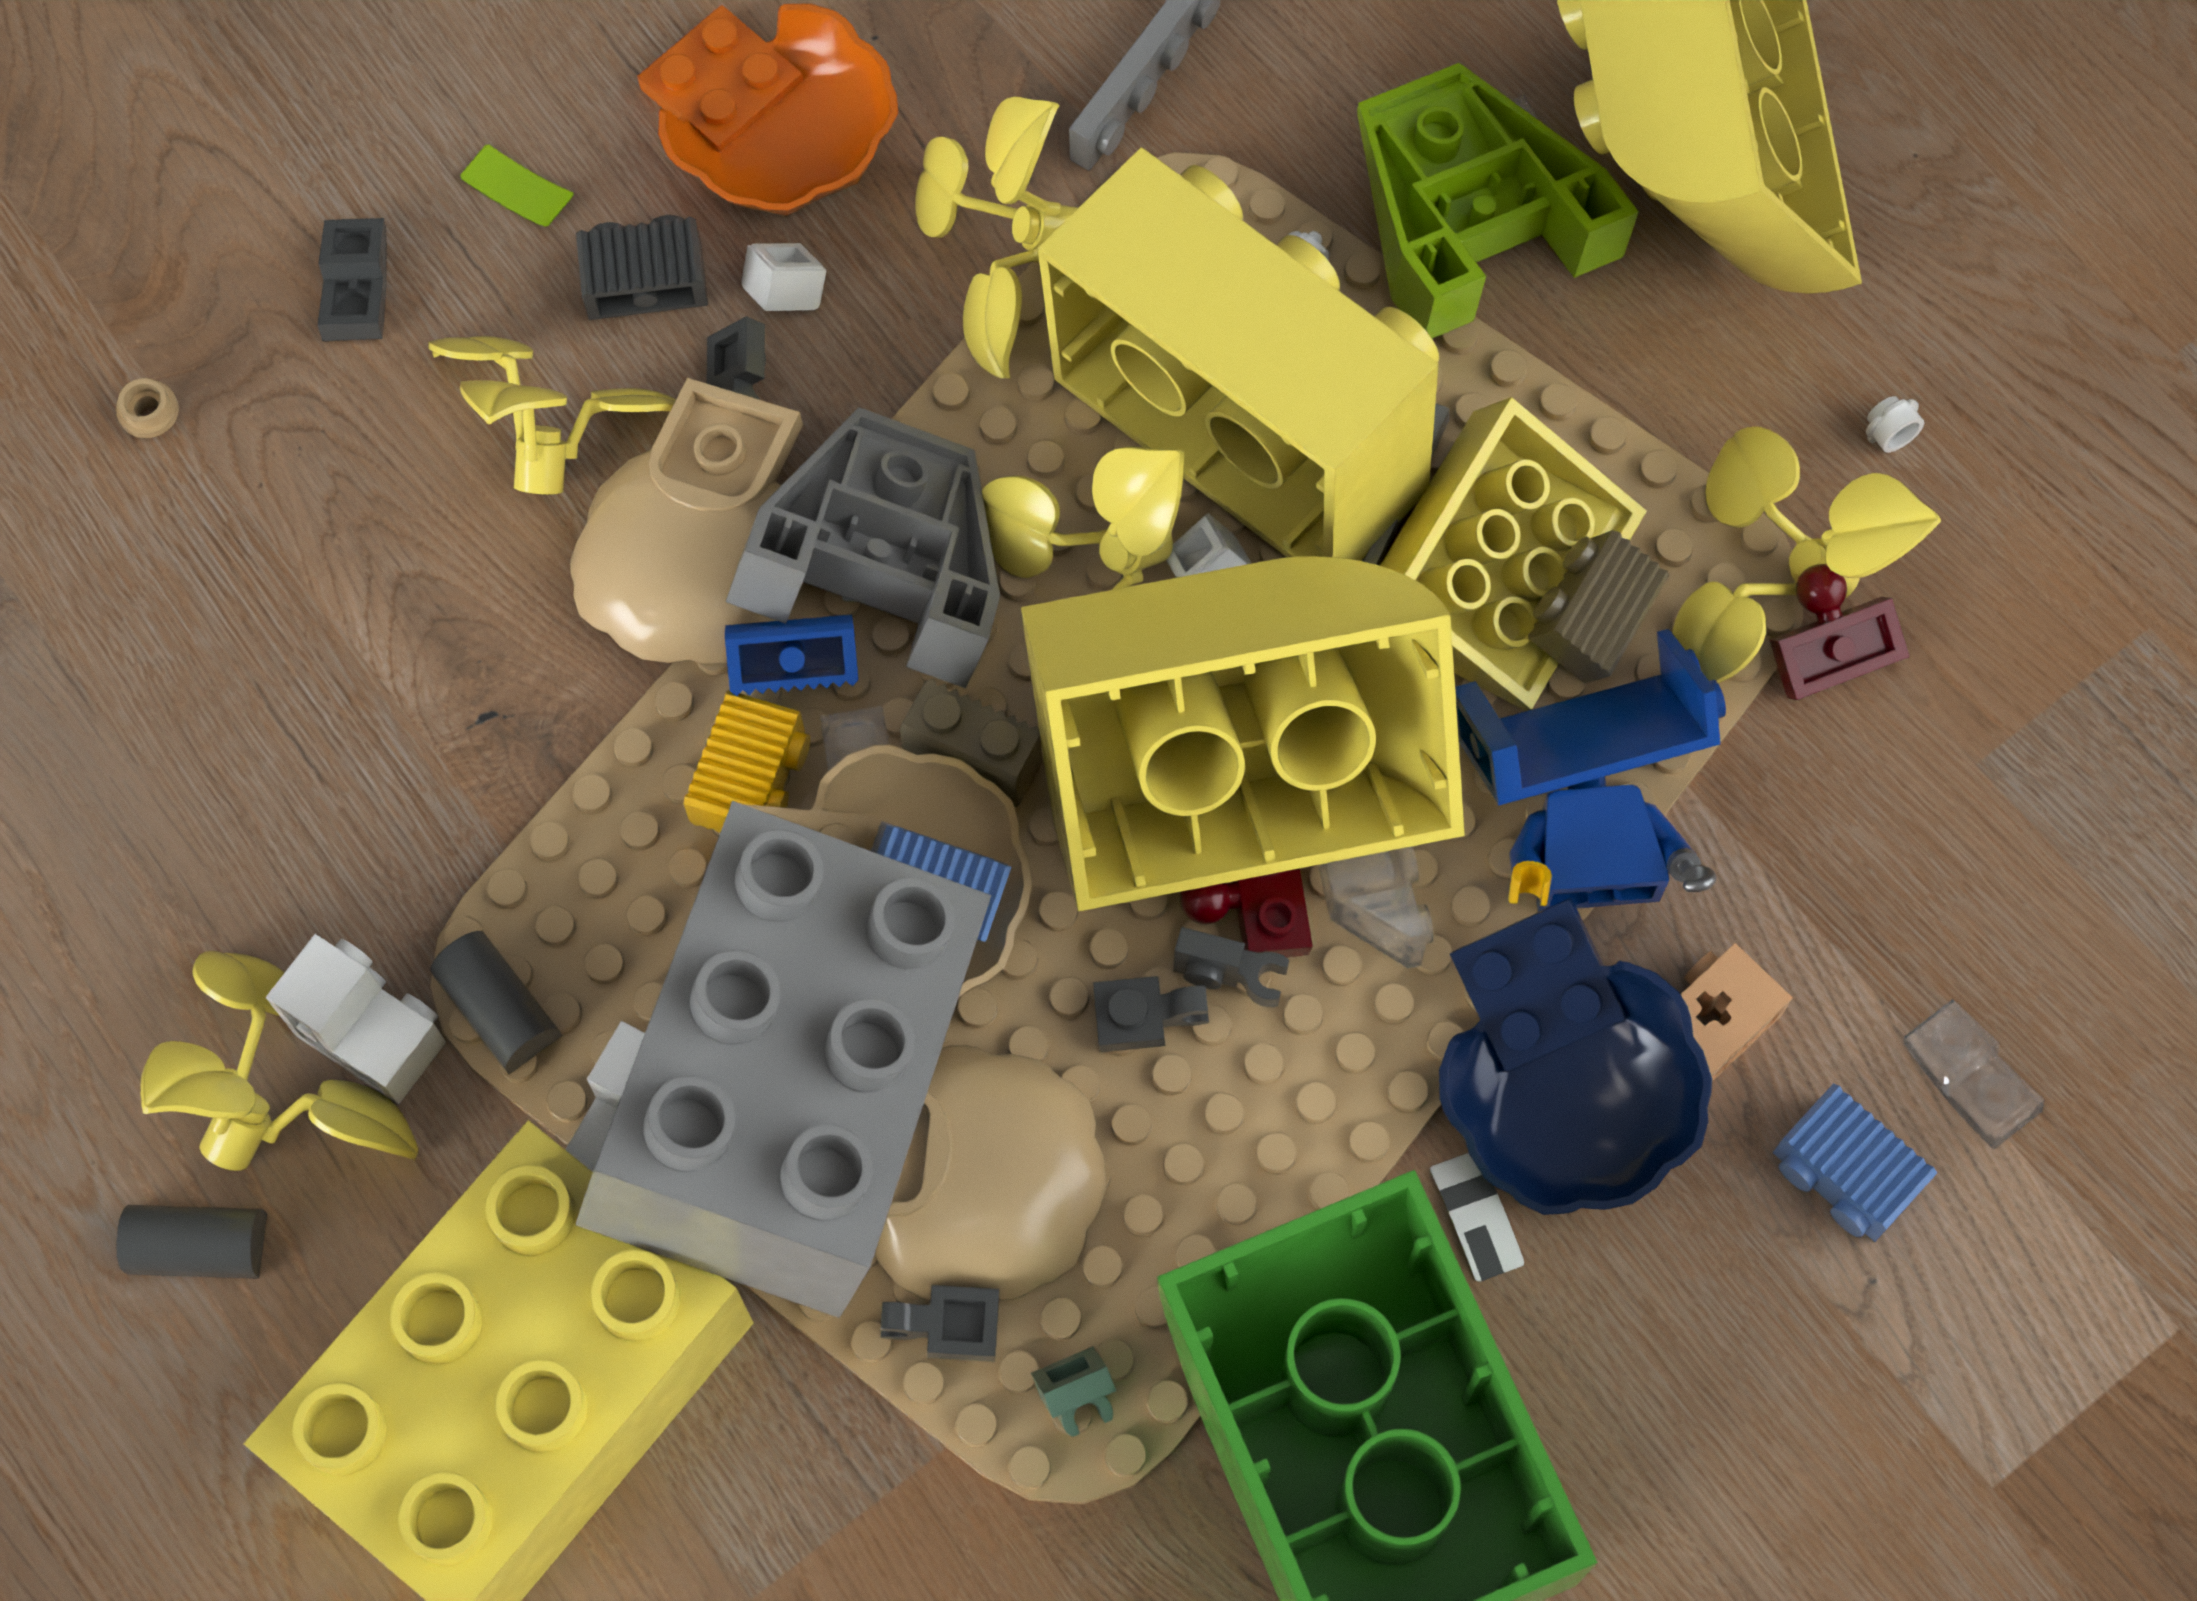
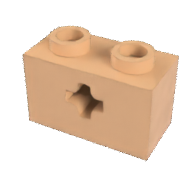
(1740, 996)

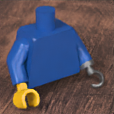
(1601, 850)

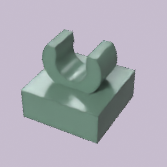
(1073, 1383)

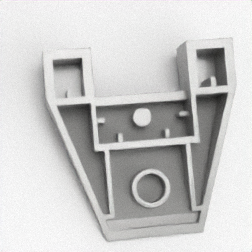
(886, 524)

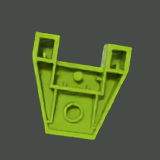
(1471, 176)

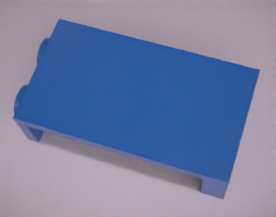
(1592, 732)

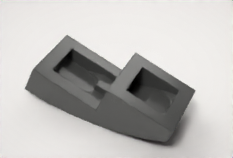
(353, 279)

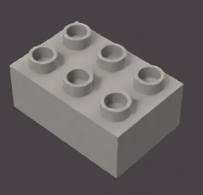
(786, 1062)

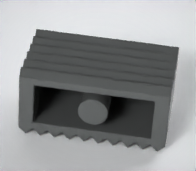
(641, 267)

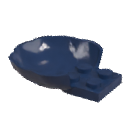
(1576, 1073)

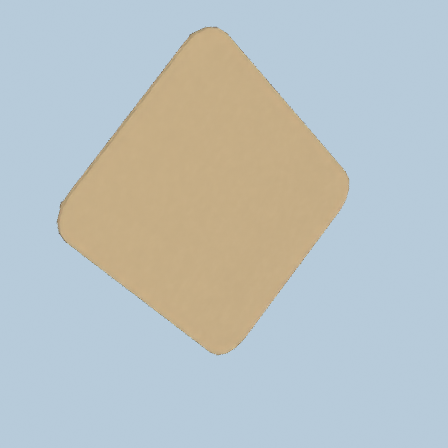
(1232, 1115)

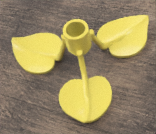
(1011, 152)
(538, 447)
(1130, 488)
(1871, 526)
(196, 1081)

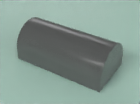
(494, 1000)
(191, 1241)

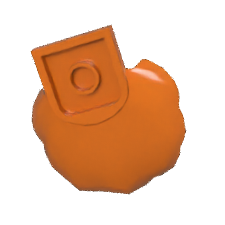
(777, 116)

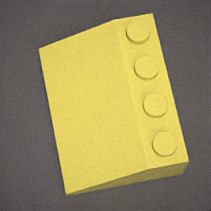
(1497, 538)

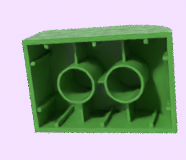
(1370, 1412)

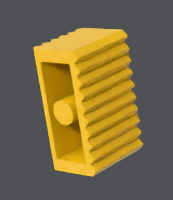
(746, 759)

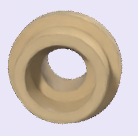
(140, 395)

